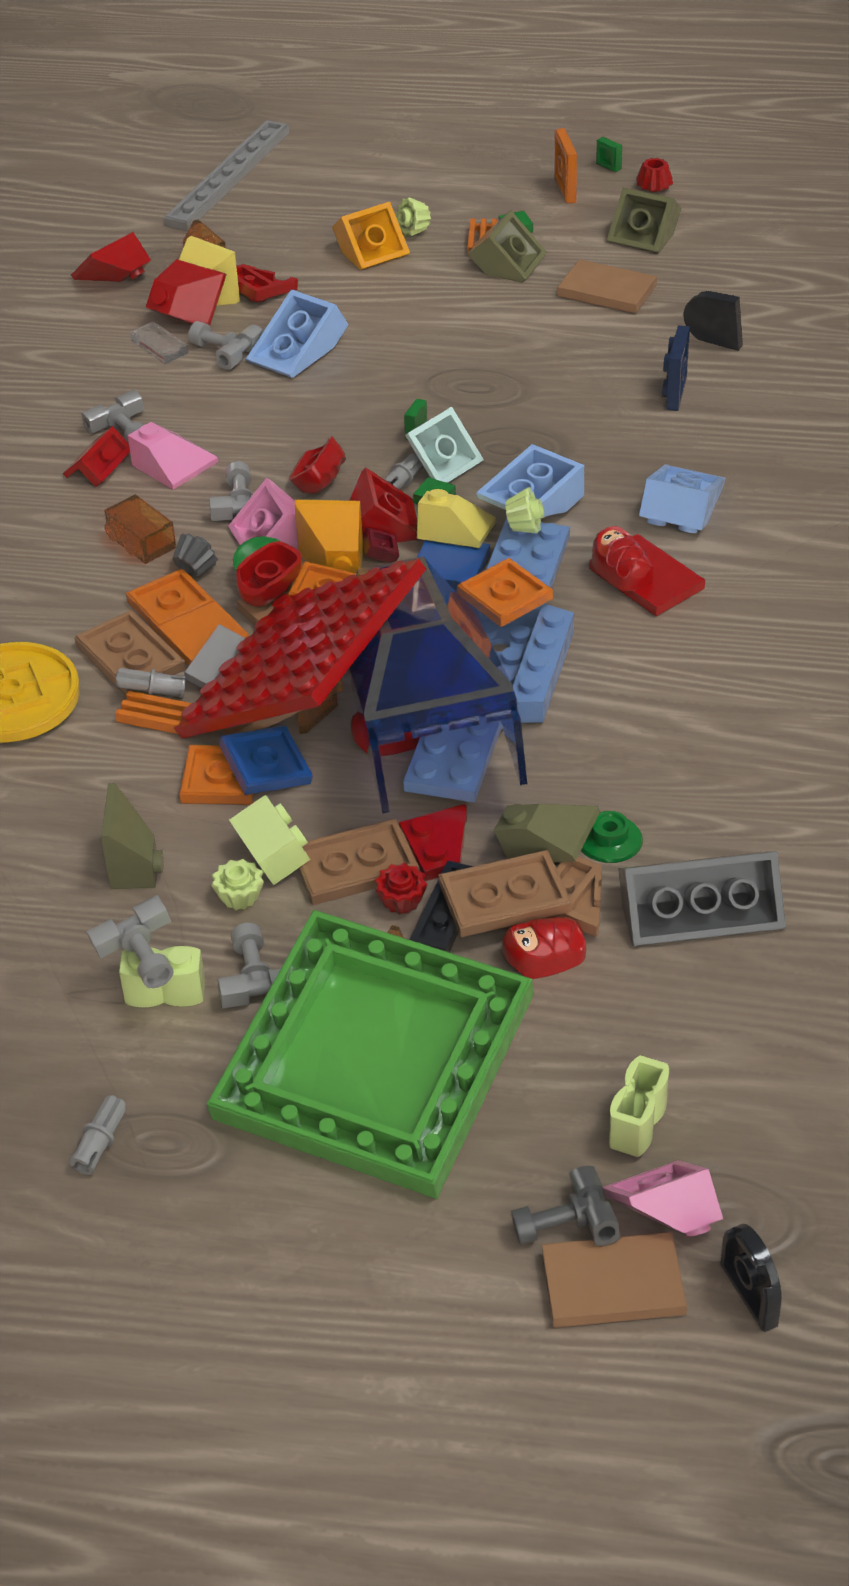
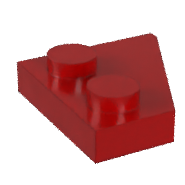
(261, 284)
(436, 838)

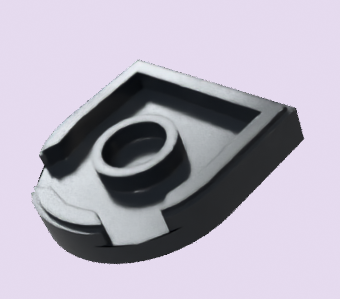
(715, 319)
(752, 1274)

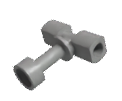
(231, 344)
(115, 415)
(238, 477)
(134, 936)
(255, 977)

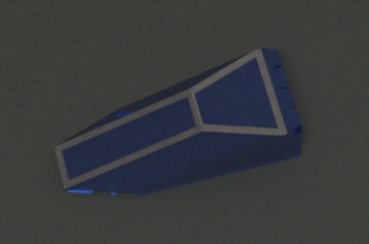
(430, 671)

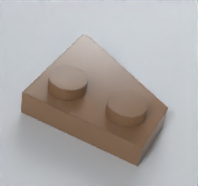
(583, 885)

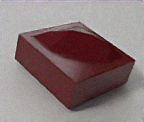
(380, 545)

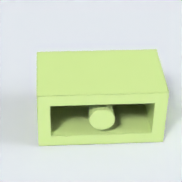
(270, 839)

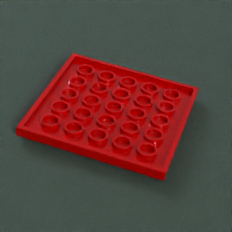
(300, 650)

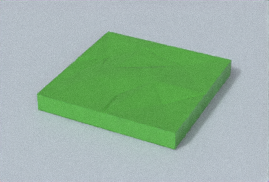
(373, 1052)

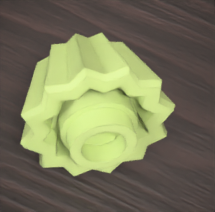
(413, 216)
(524, 512)
(238, 883)

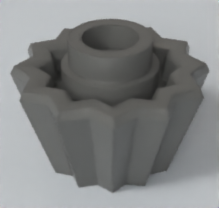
(194, 555)

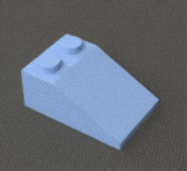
(298, 334)
(549, 475)
(680, 497)

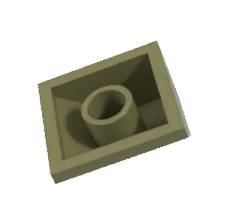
(508, 250)
(545, 827)
(128, 844)

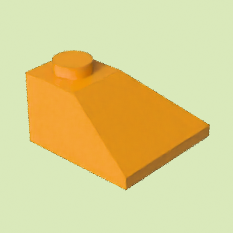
(371, 236)
(330, 533)

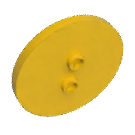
(35, 689)

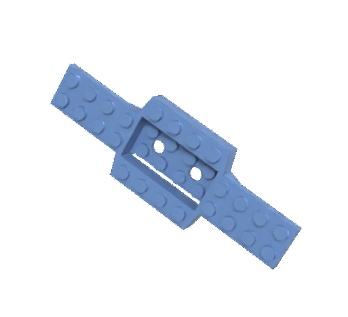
(537, 643)

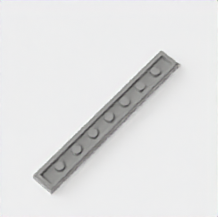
(226, 175)

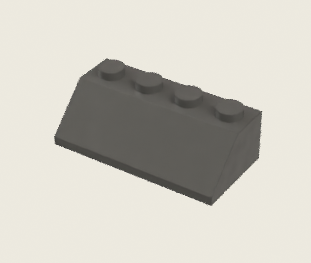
(702, 898)

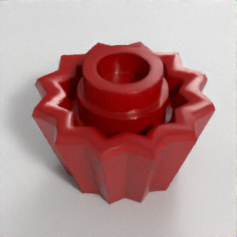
(654, 175)
(401, 887)

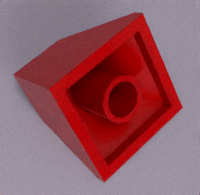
(115, 261)
(186, 292)
(385, 507)

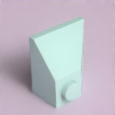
(444, 446)

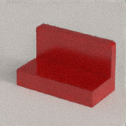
(100, 457)

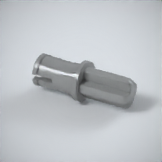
(403, 473)
(151, 682)
(98, 1135)

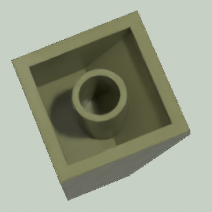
(644, 220)

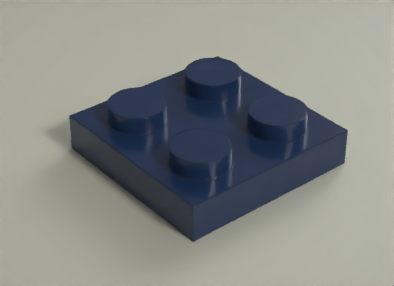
(676, 367)

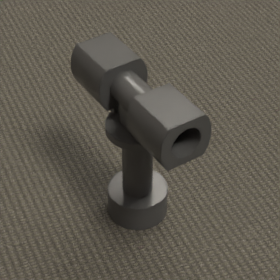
(585, 1207)

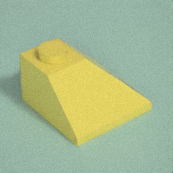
(215, 258)
(452, 520)

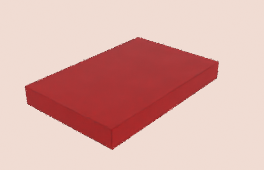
(670, 582)

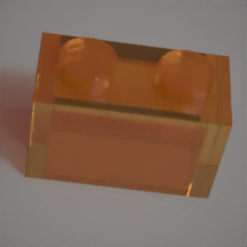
(140, 529)

